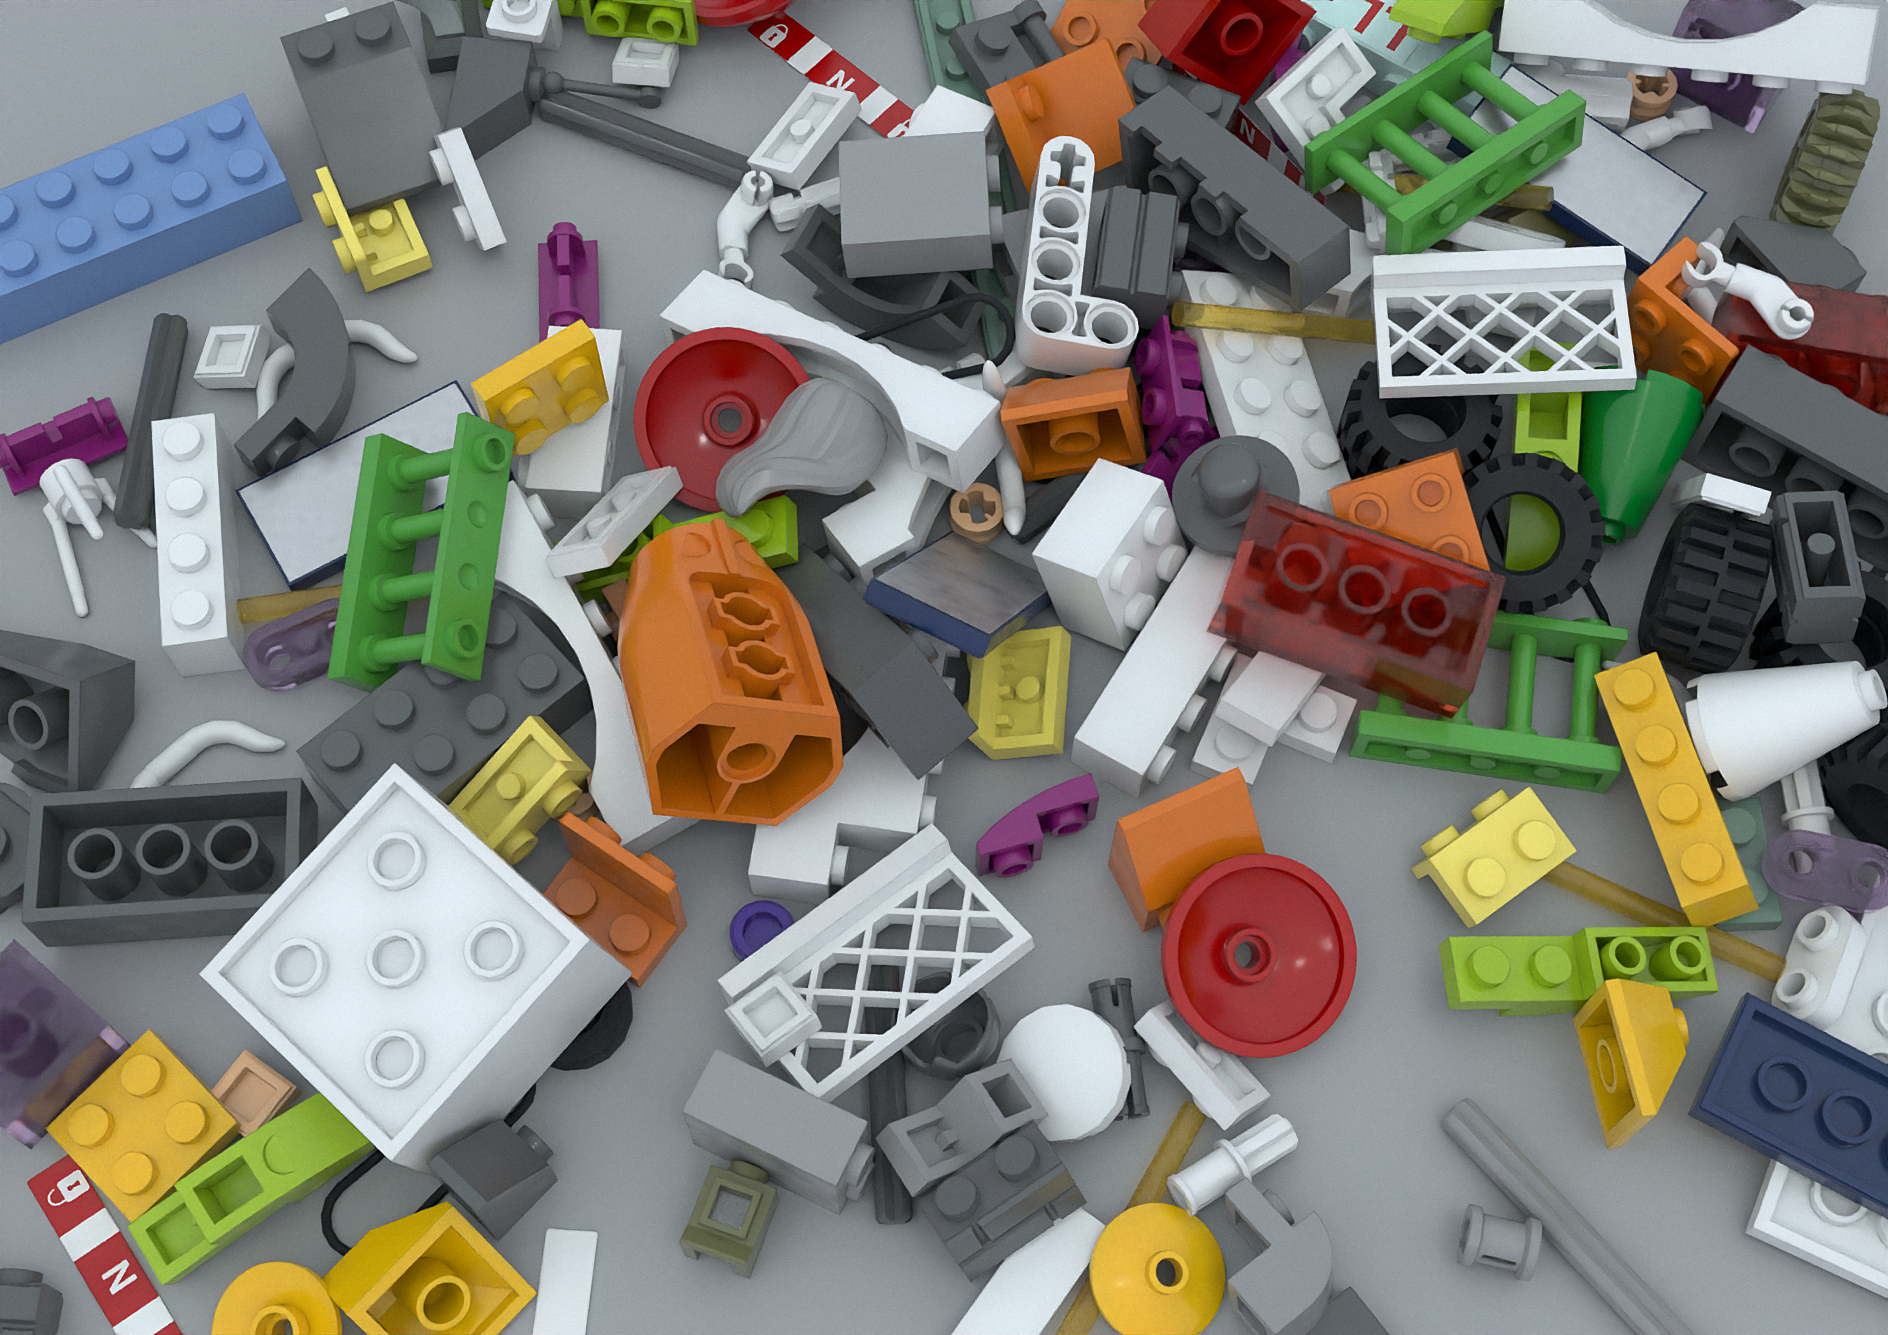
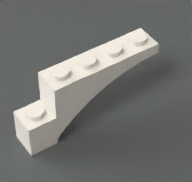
(899, 502)
(868, 807)

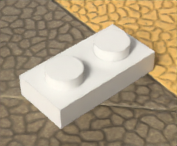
(805, 135)
(456, 166)
(1214, 1077)

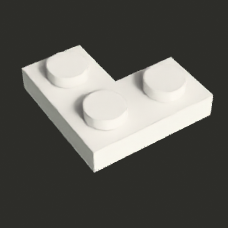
(1313, 91)
(1314, 730)

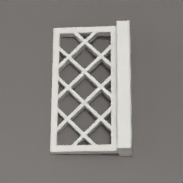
(1497, 286)
(854, 919)

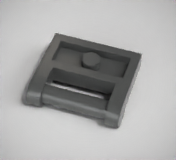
(994, 53)

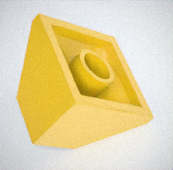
(1630, 1052)
(427, 1279)

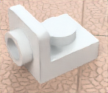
(527, 21)

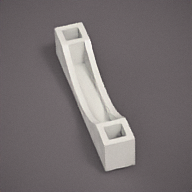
(1819, 44)
(942, 424)
(617, 773)

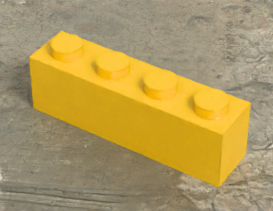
(1675, 792)

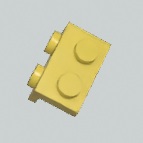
(376, 242)
(1021, 694)
(521, 789)
(1494, 856)

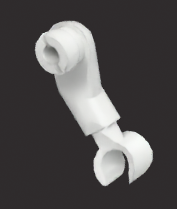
(1662, 130)
(737, 221)
(1768, 294)

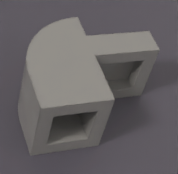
(961, 1126)
(1292, 1275)

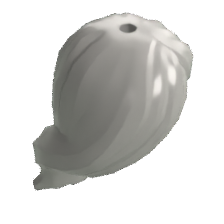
(817, 442)

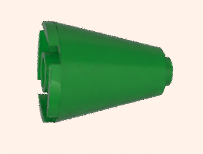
(1633, 446)

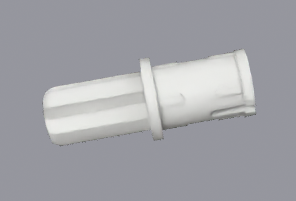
(1805, 807)
(1232, 1162)

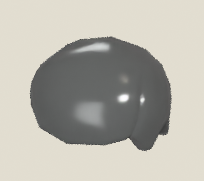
(959, 1040)

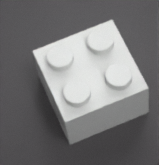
(1111, 554)

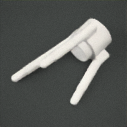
(78, 499)

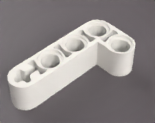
(1060, 254)

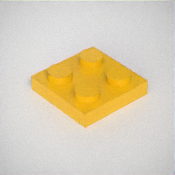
(544, 388)
(144, 1126)

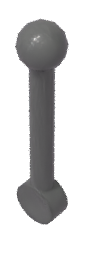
(648, 96)

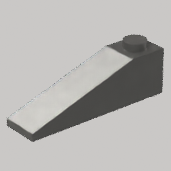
(62, 710)

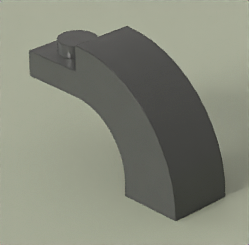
(878, 300)
(320, 383)

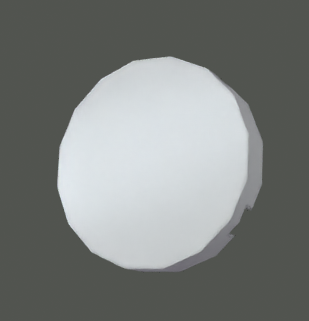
(1072, 1067)

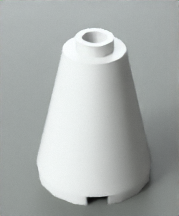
(1778, 719)

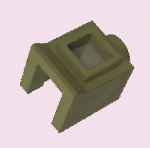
(731, 1216)

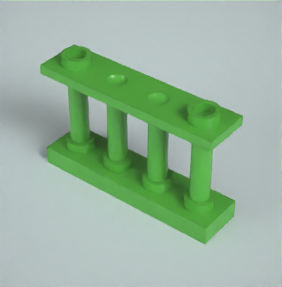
(1455, 190)
(383, 549)
(1515, 749)

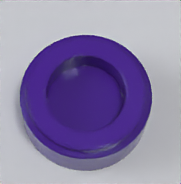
(756, 926)

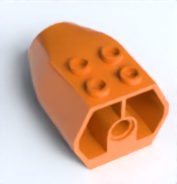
(723, 682)

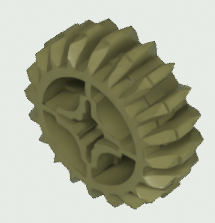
(1826, 160)

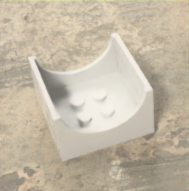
(414, 974)

